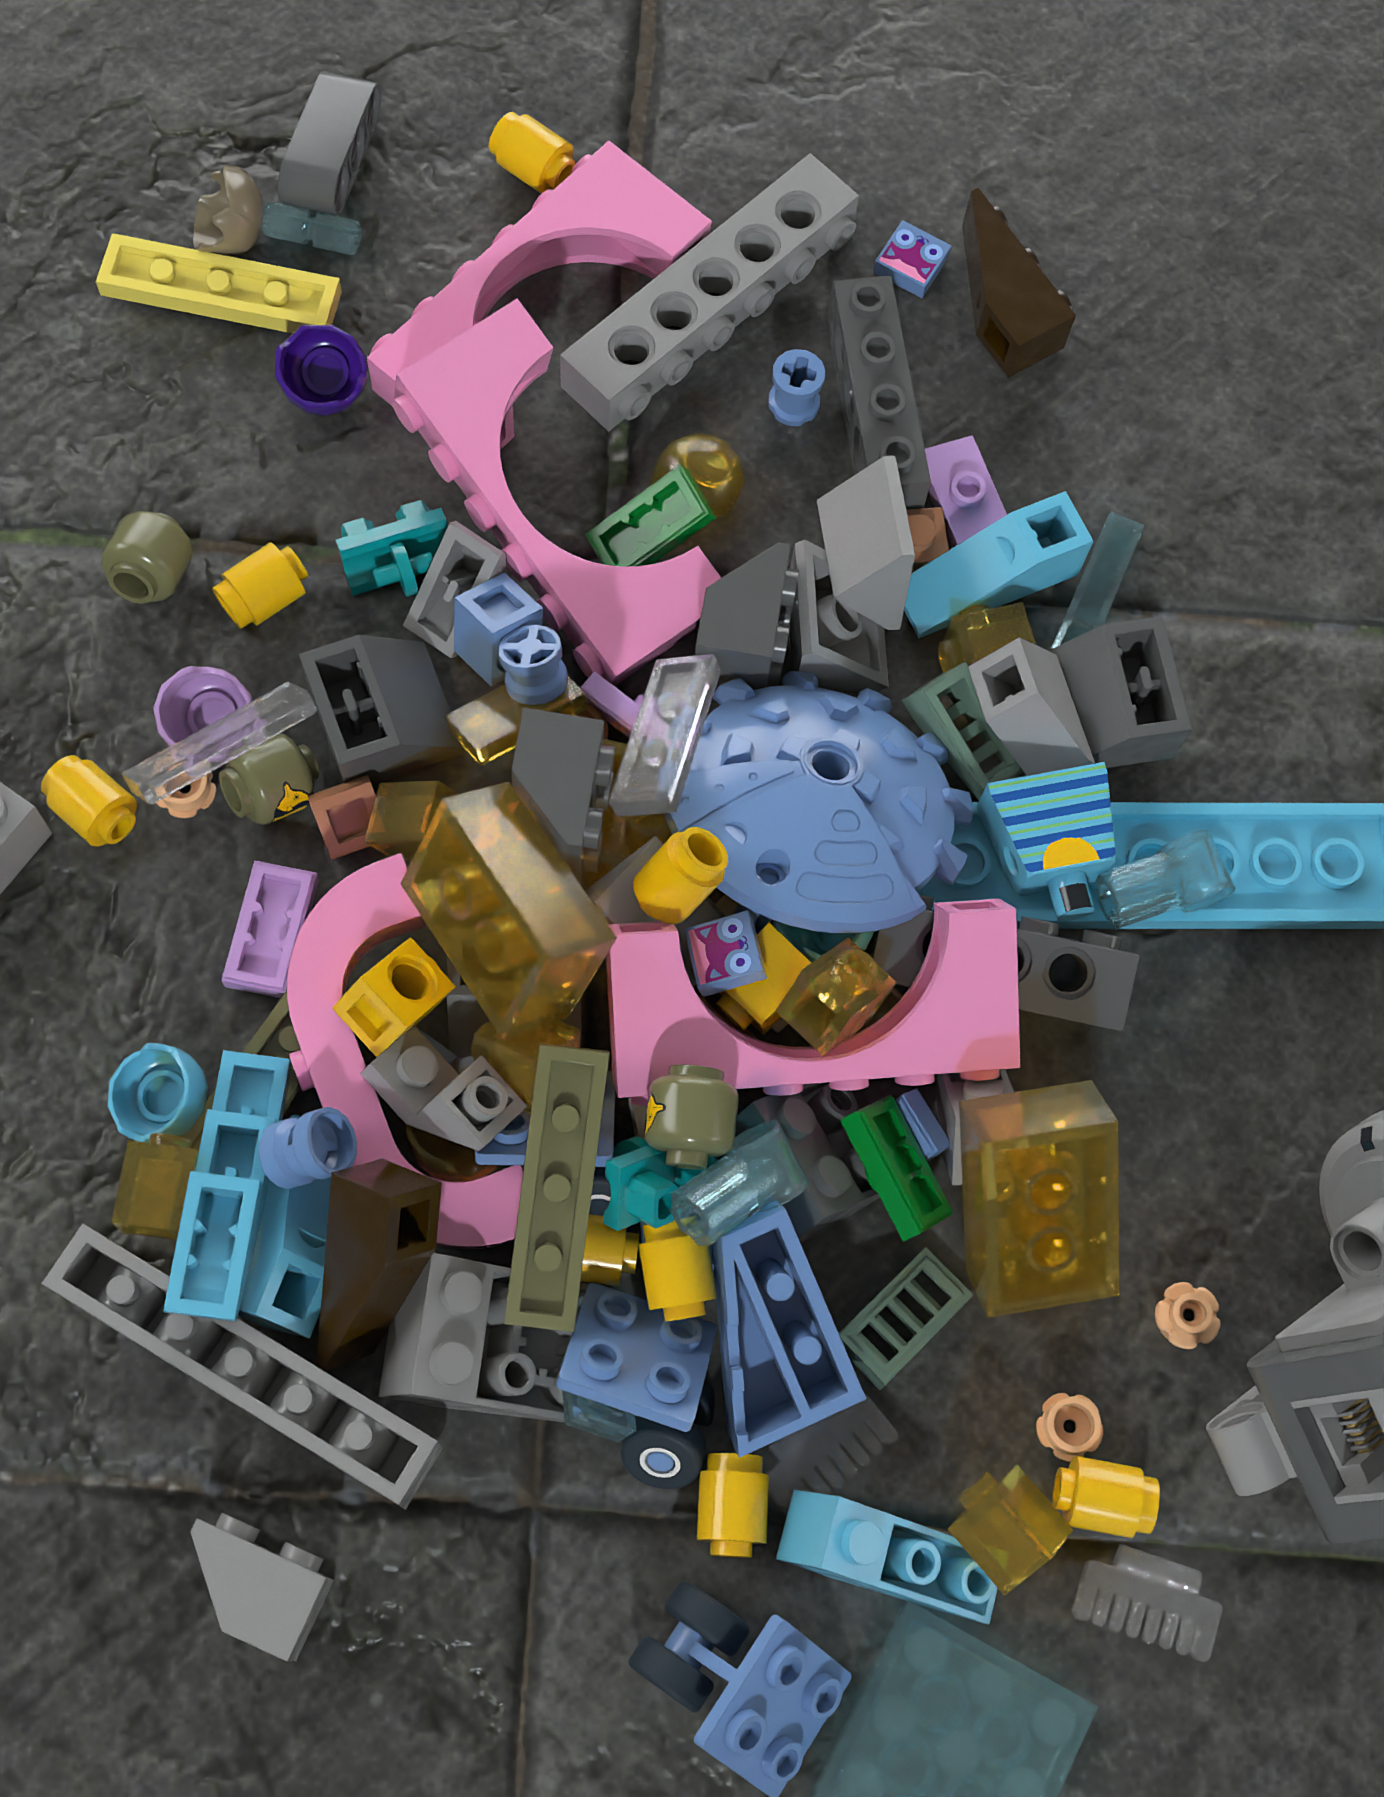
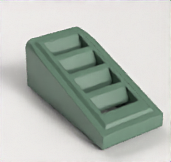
(933, 717)
(866, 1355)

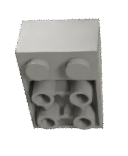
(458, 1353)

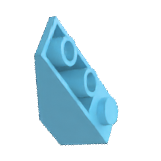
(1000, 563)
(289, 1259)
(884, 1555)

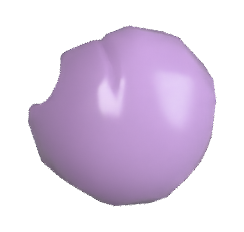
(195, 700)

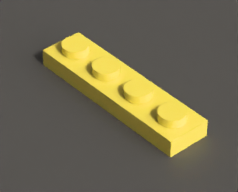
(216, 285)

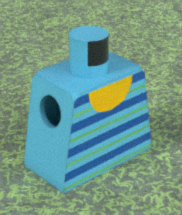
(1053, 833)

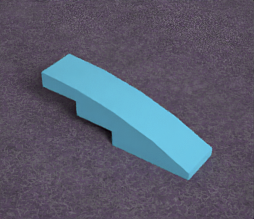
(227, 1189)

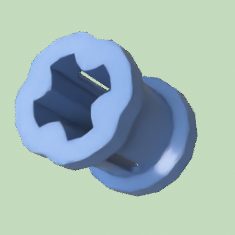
(796, 380)

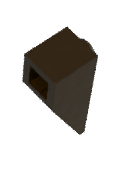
(1013, 301)
(375, 1250)

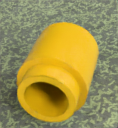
(531, 151)
(261, 585)
(89, 800)
(680, 875)
(608, 1253)
(676, 1272)
(1106, 1497)
(733, 1504)

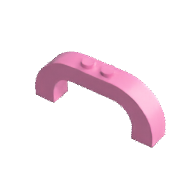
(334, 938)

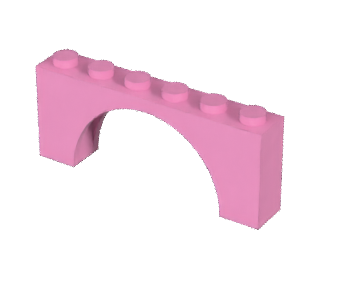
(599, 214)
(458, 405)
(949, 1021)

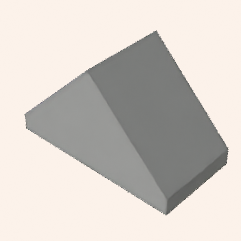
(458, 566)

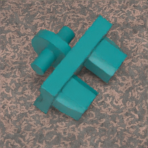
(391, 551)
(642, 1184)

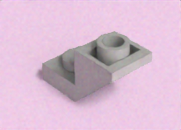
(439, 1100)

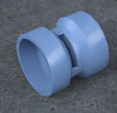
(307, 1147)

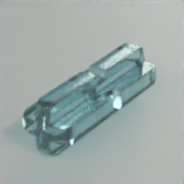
(298, 226)

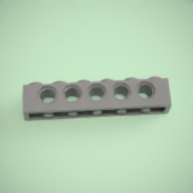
(679, 297)
(246, 1369)

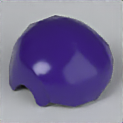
(321, 369)

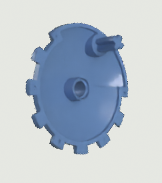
(822, 806)

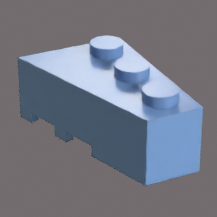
(775, 1336)

